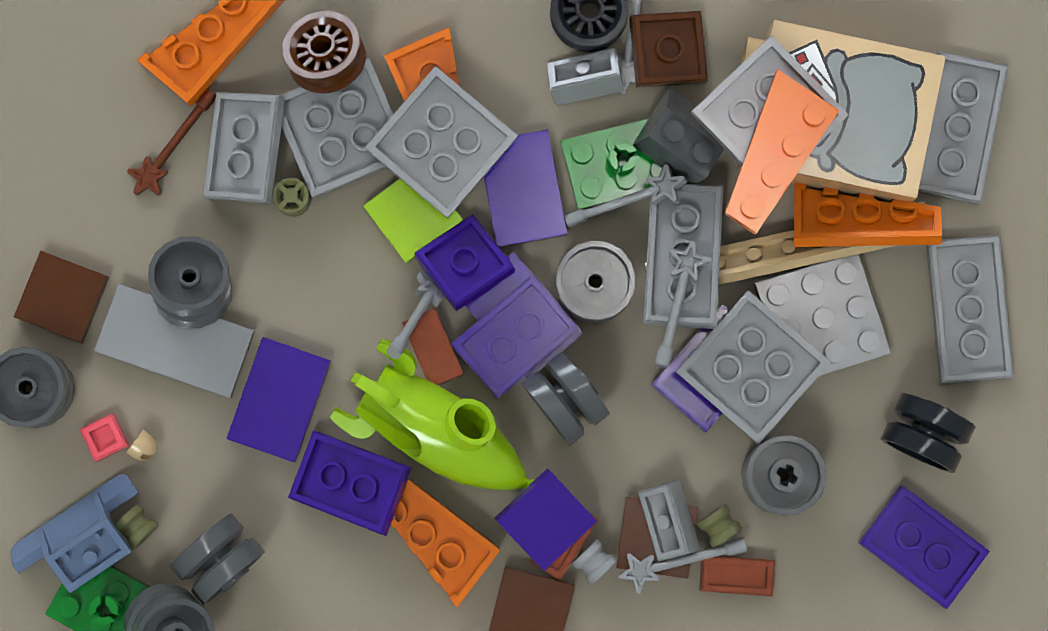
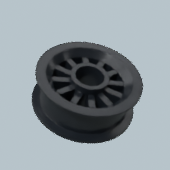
(589, 42)

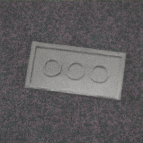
(963, 129)
(675, 226)
(969, 309)
(197, 356)

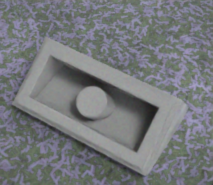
(585, 77)
(669, 520)

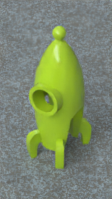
(434, 426)

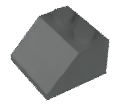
(678, 139)

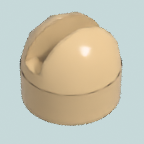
(143, 447)

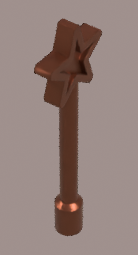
(151, 173)

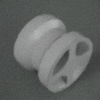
(594, 561)

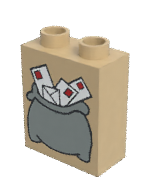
(889, 107)

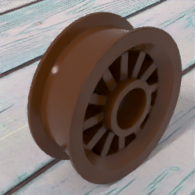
(321, 33)

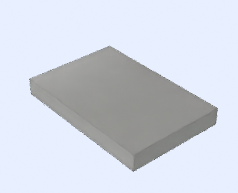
(244, 147)

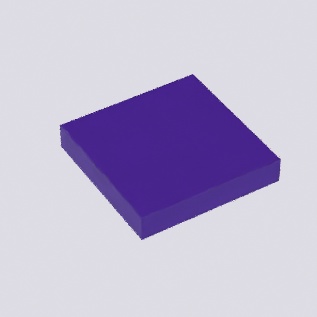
(464, 262)
(545, 519)

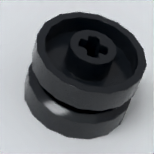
(929, 429)

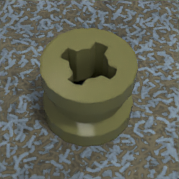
(287, 192)
(719, 525)
(136, 527)

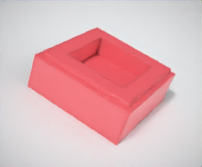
(104, 437)

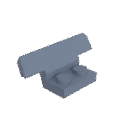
(81, 538)

